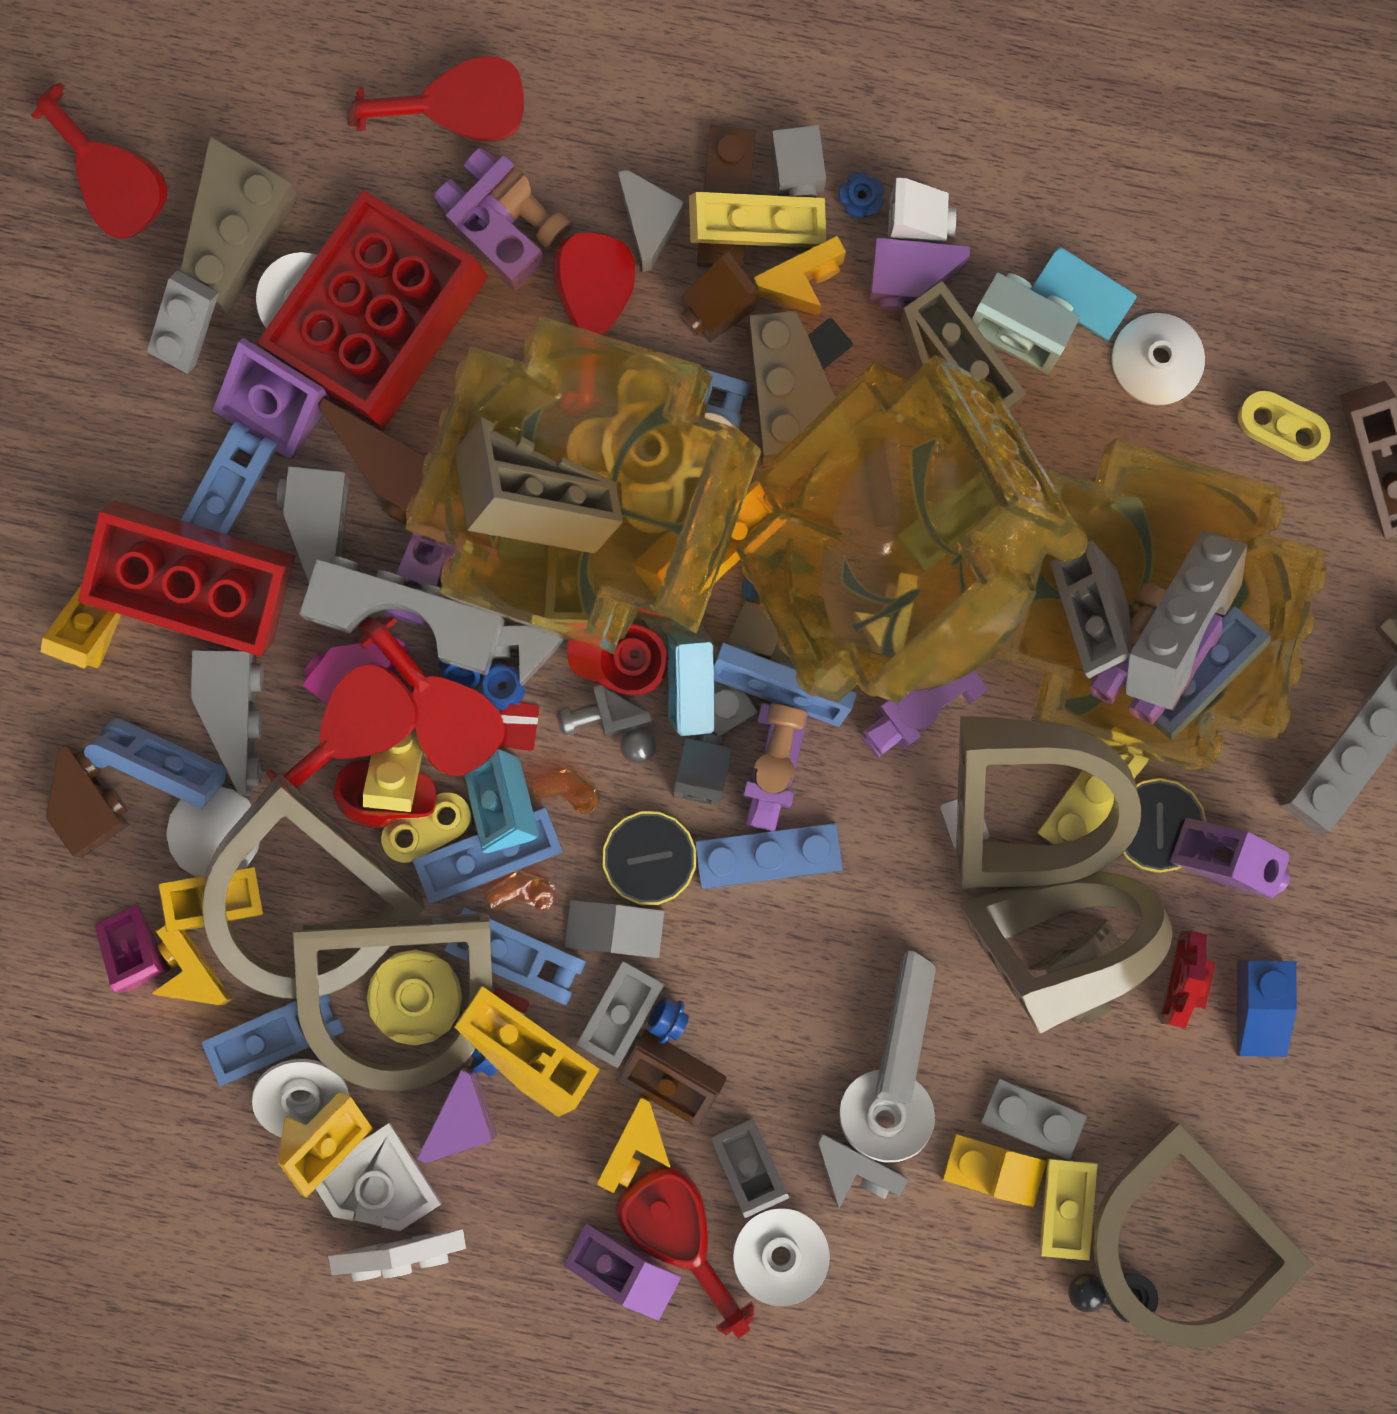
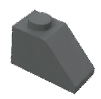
(703, 770)

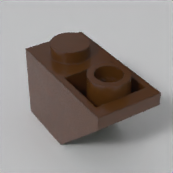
(80, 806)

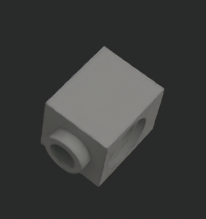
(798, 161)

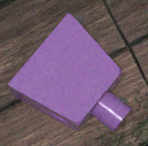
(1253, 866)

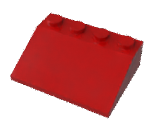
(373, 308)

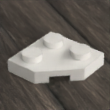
(379, 1184)
(397, 1256)

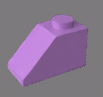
(910, 268)
(622, 1272)

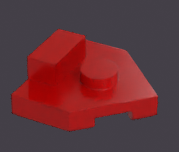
(1188, 980)

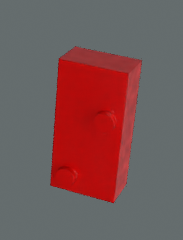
(186, 578)

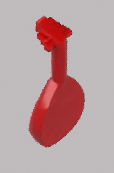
(474, 100)
(117, 184)
(593, 279)
(363, 717)
(455, 723)
(668, 1220)

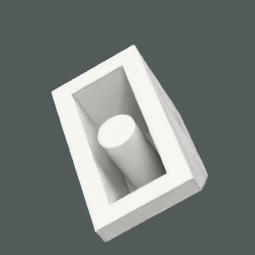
(920, 213)

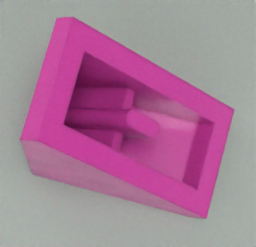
(129, 950)

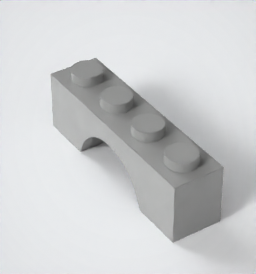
(344, 598)
(1169, 643)
(1351, 760)

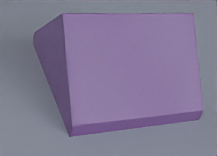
(269, 398)
(462, 1120)

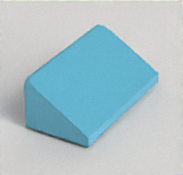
(1091, 293)
(690, 684)
(501, 803)

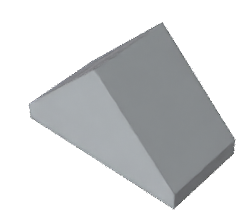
(651, 216)
(614, 929)

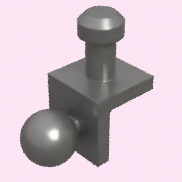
(617, 717)

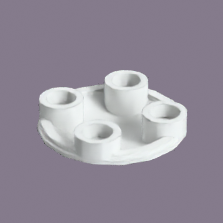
(197, 832)

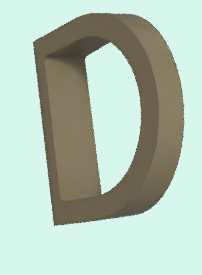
(1014, 742)
(280, 801)
(318, 936)
(1086, 985)
(1271, 1286)

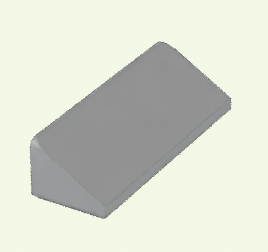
(905, 1028)

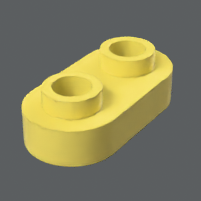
(1283, 423)
(427, 831)

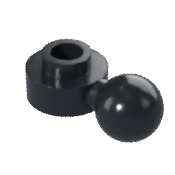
(1088, 1294)

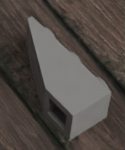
(225, 700)

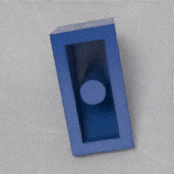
(1265, 1007)

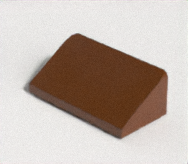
(672, 1079)

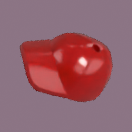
(621, 670)
(349, 798)

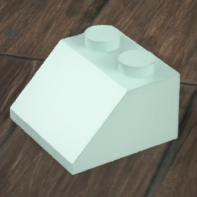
(1025, 322)

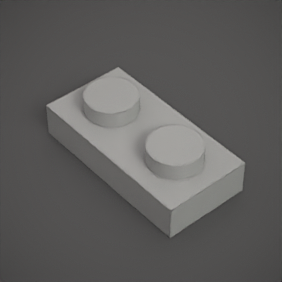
(182, 321)
(620, 1014)
(1033, 1119)

